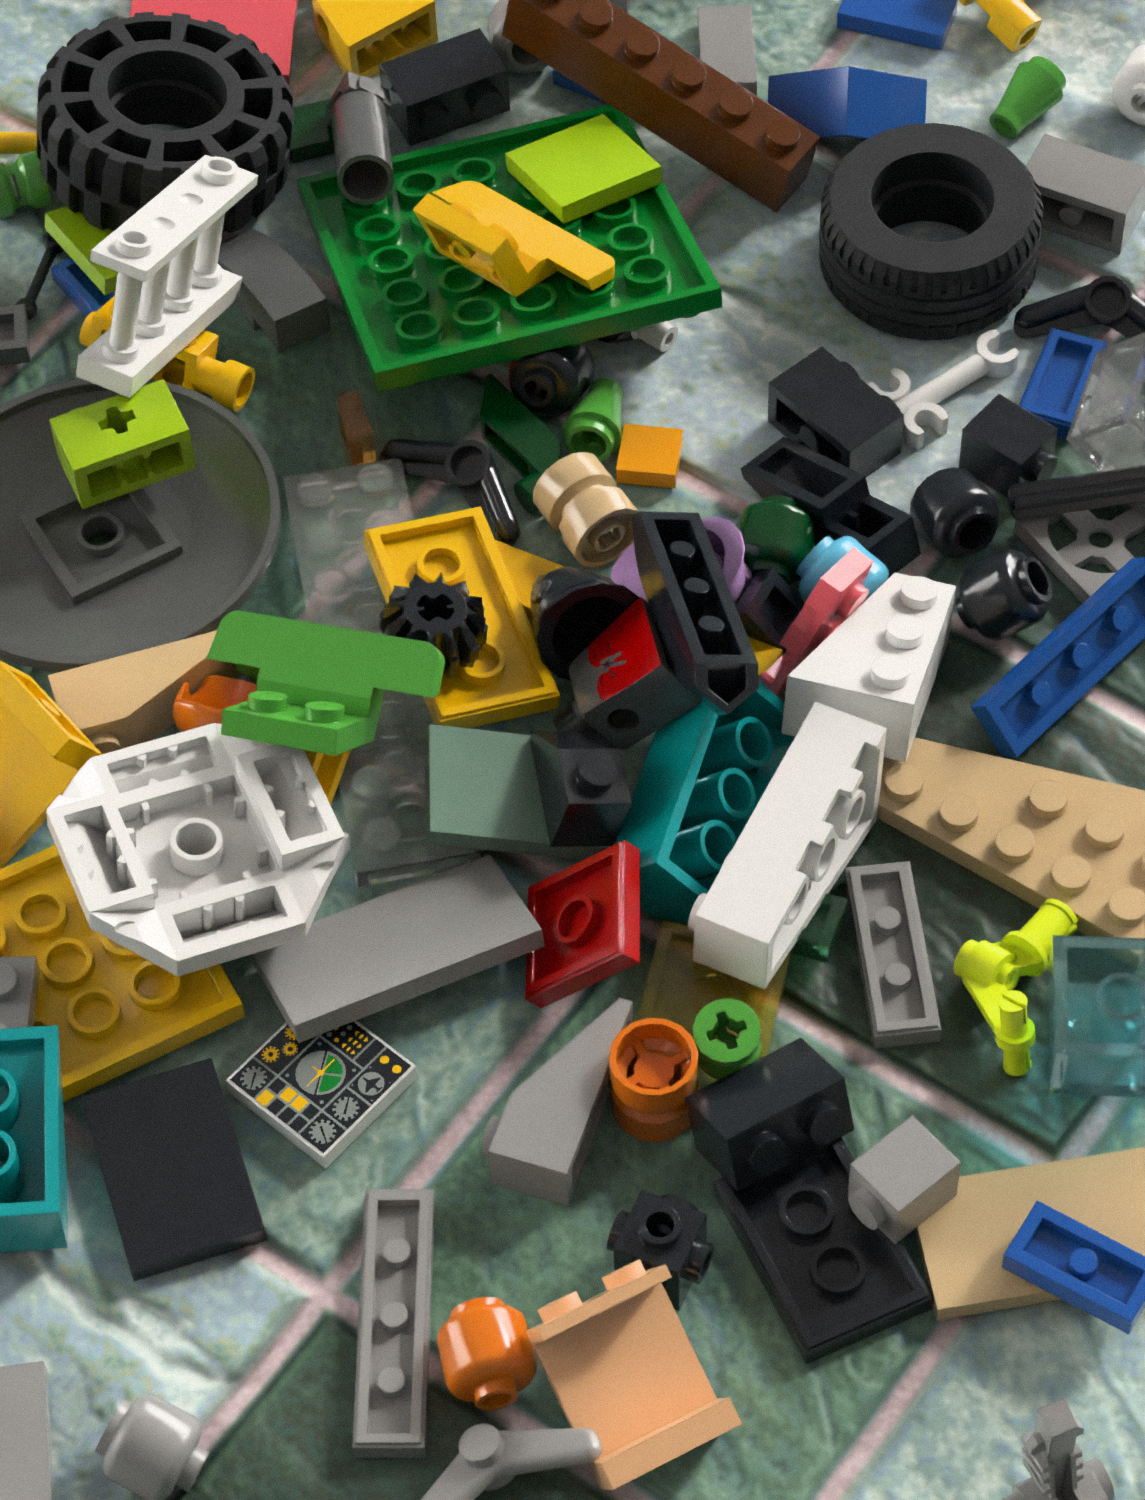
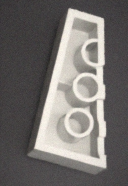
(791, 846)

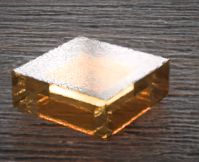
(355, 429)

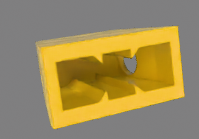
(373, 31)

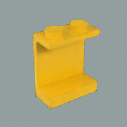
(37, 757)

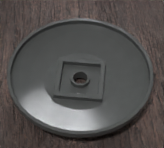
(179, 549)

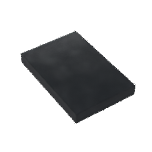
(173, 1169)
(817, 1259)

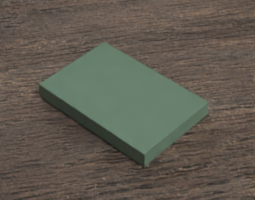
(486, 794)

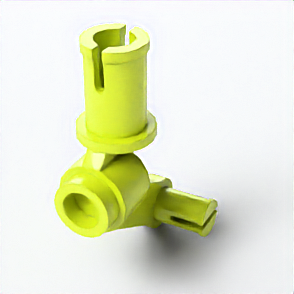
(994, 970)

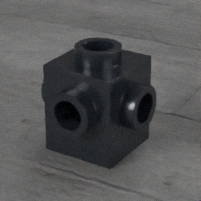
(661, 1233)

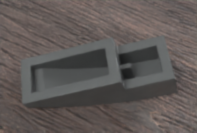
(274, 290)

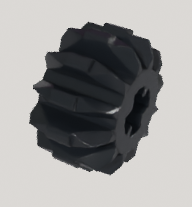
(439, 616)

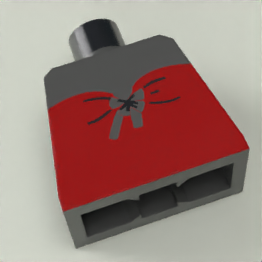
(625, 682)

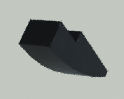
(835, 501)

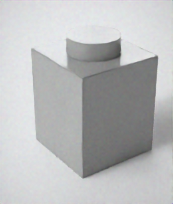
(902, 1180)

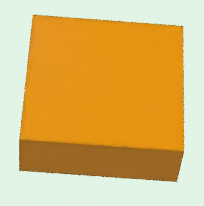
(649, 456)

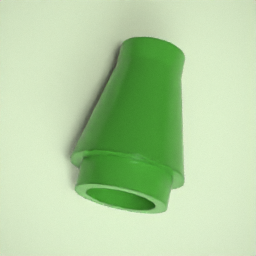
(1030, 93)
(596, 420)

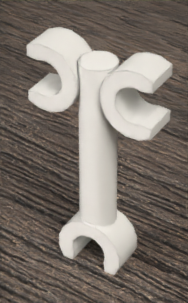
(921, 405)

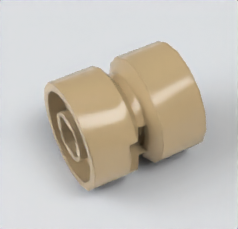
(587, 508)

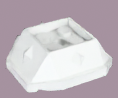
(240, 803)

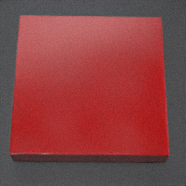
(586, 924)

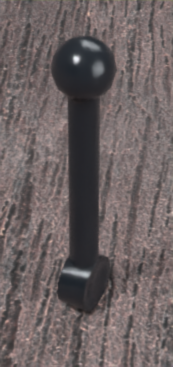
(52, 249)

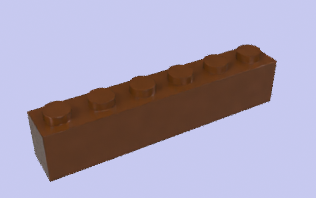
(668, 93)

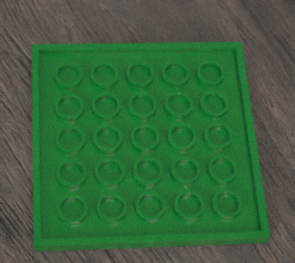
(435, 318)

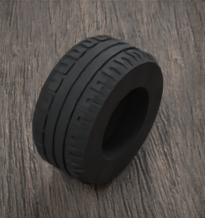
(940, 177)

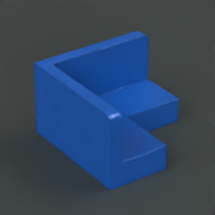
(849, 100)

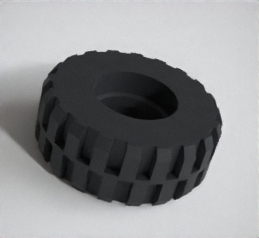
(159, 73)

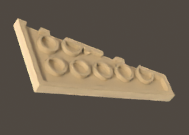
(1027, 830)

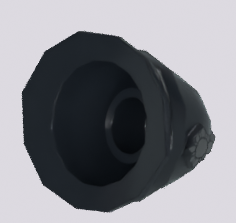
(571, 611)

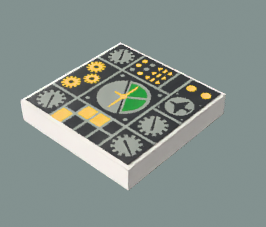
(323, 1087)

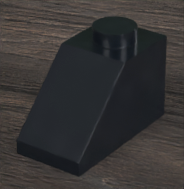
(580, 787)

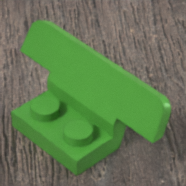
(318, 681)

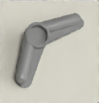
(494, 1457)

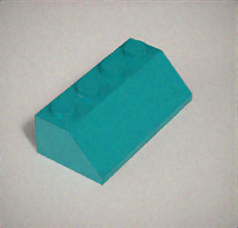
(698, 796)

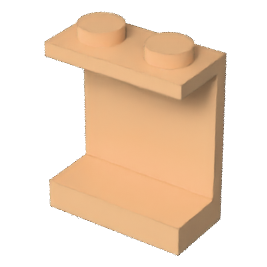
(629, 1374)

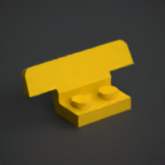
(507, 240)

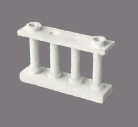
(174, 256)

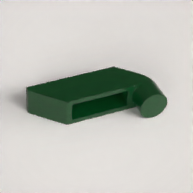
(518, 438)

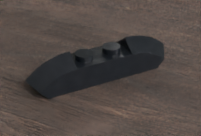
(694, 609)

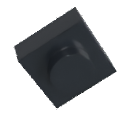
(768, 608)

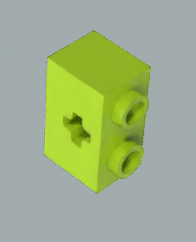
(123, 444)

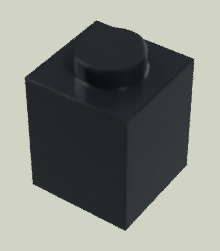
(1008, 446)

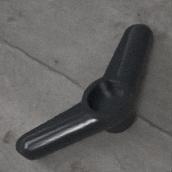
(1102, 302)
(469, 468)

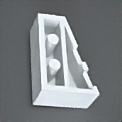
(878, 661)

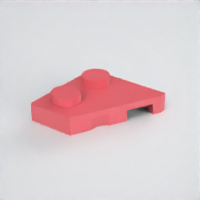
(827, 607)

